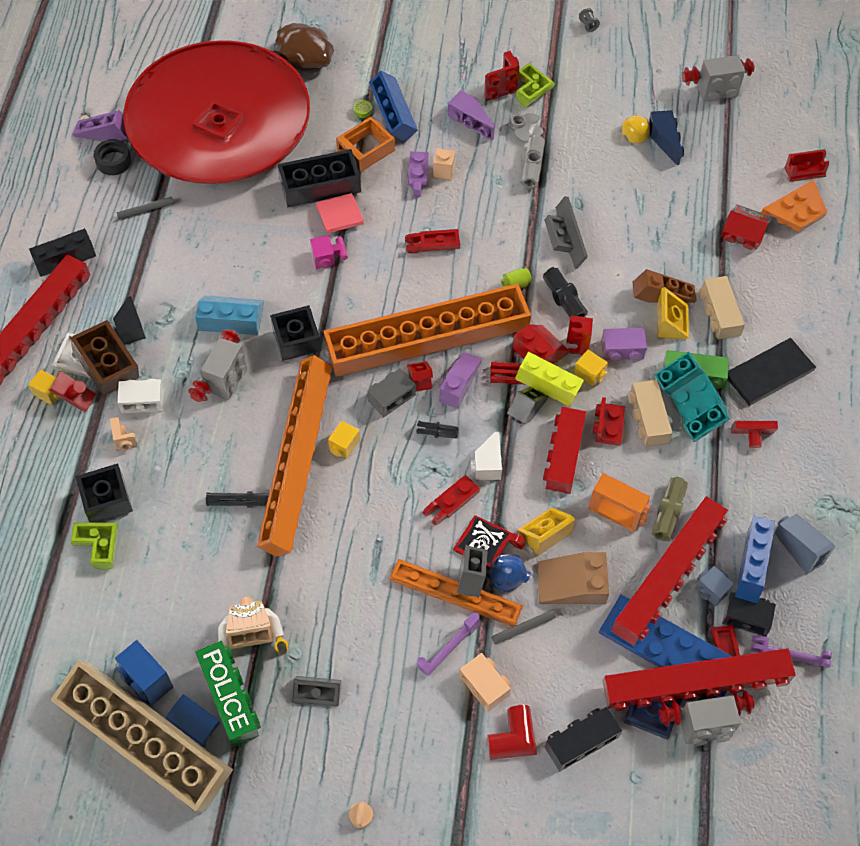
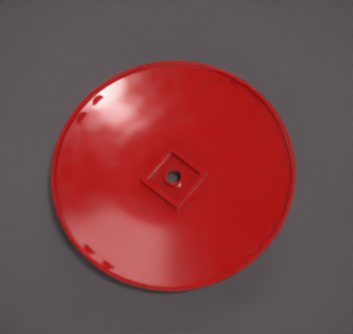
(182, 95)

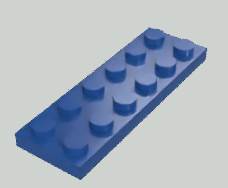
(665, 642)

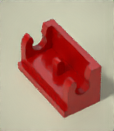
(806, 165)
(580, 334)

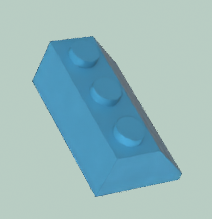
(230, 313)

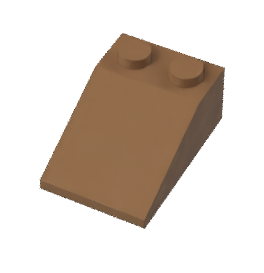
(574, 579)

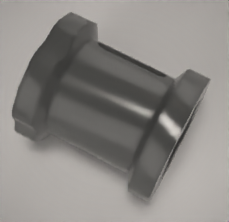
(589, 20)

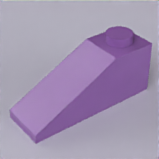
(102, 127)
(459, 380)

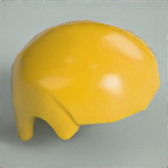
(636, 129)

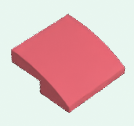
(339, 213)

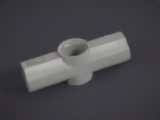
(533, 161)

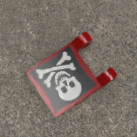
(488, 536)

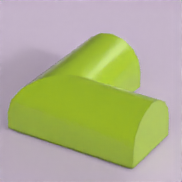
(535, 85)
(101, 538)

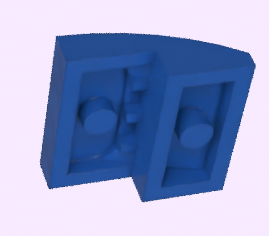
(192, 720)

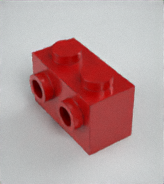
(743, 230)

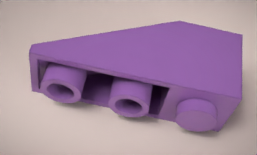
(469, 112)

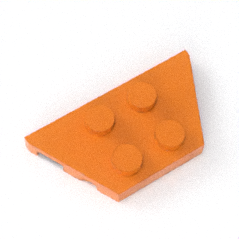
(798, 208)

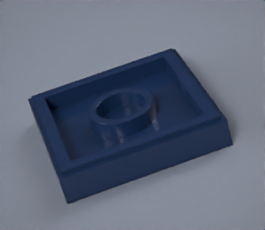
(648, 718)

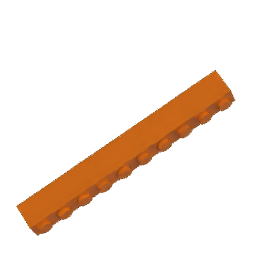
(295, 457)

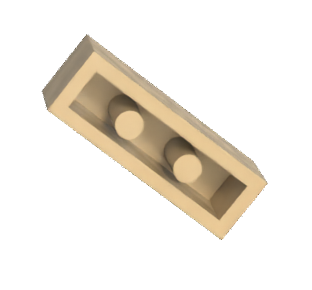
(721, 307)
(650, 413)

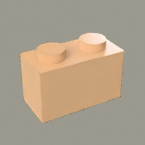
(485, 681)

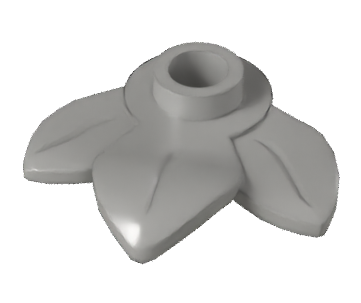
(525, 126)

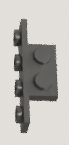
(565, 232)

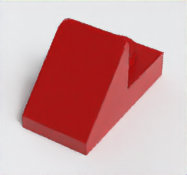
(421, 375)

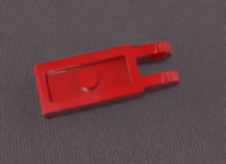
(433, 241)
(452, 499)

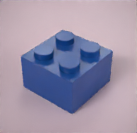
(143, 673)

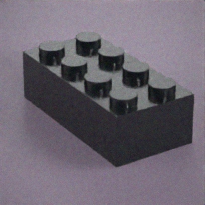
(319, 178)

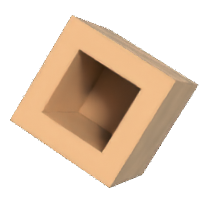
(444, 164)

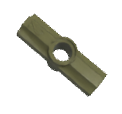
(670, 509)

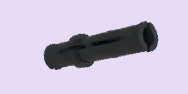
(236, 499)

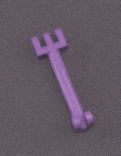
(469, 627)
(822, 660)

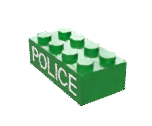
(227, 694)

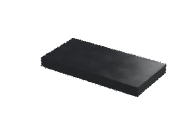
(770, 371)

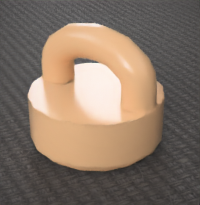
(360, 815)

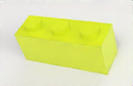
(549, 379)

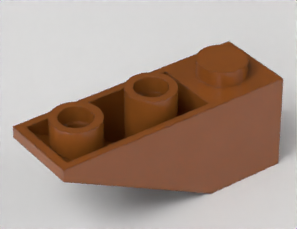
(649, 285)

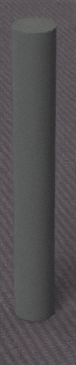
(145, 208)
(522, 627)

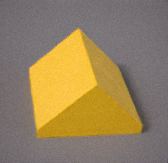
(672, 316)
(547, 530)

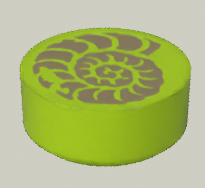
(362, 109)

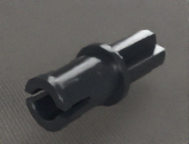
(437, 429)

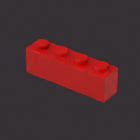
(565, 450)

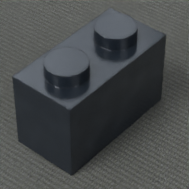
(749, 615)

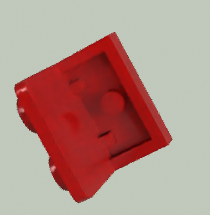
(504, 80)

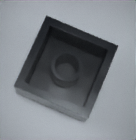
(295, 333)
(104, 493)

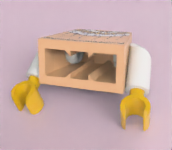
(250, 625)

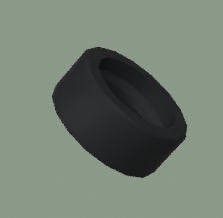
(109, 146)

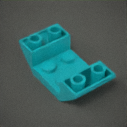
(693, 396)

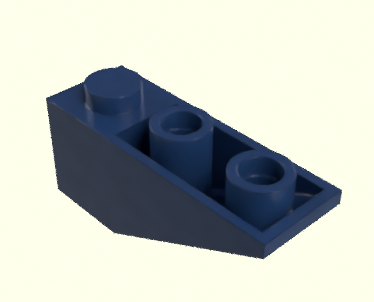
(664, 133)

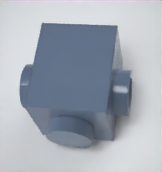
(714, 585)

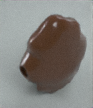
(304, 46)

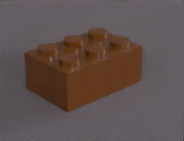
(104, 357)

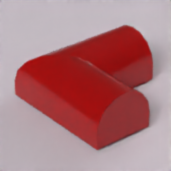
(519, 740)

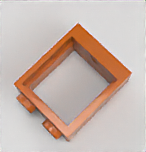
(369, 126)
(619, 502)

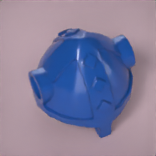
(508, 573)

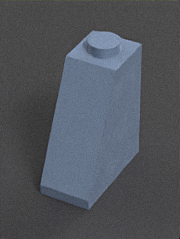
(804, 542)

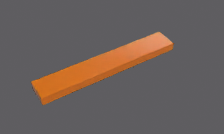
(446, 590)

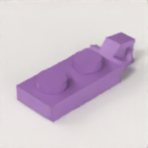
(418, 171)

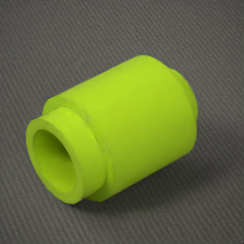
(518, 276)

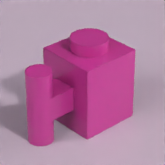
(324, 252)

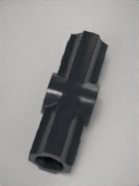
(564, 293)

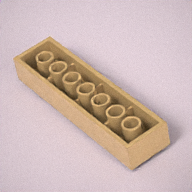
(142, 735)

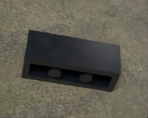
(50, 254)
(582, 738)

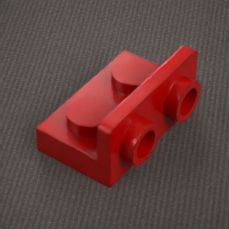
(609, 424)

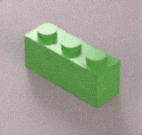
(714, 366)

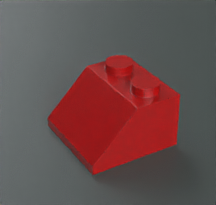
(539, 342)

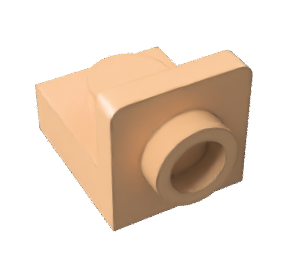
(120, 437)

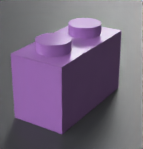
(623, 344)

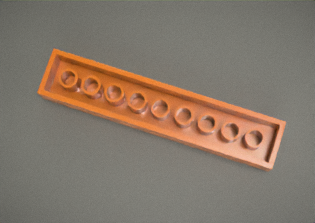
(426, 329)

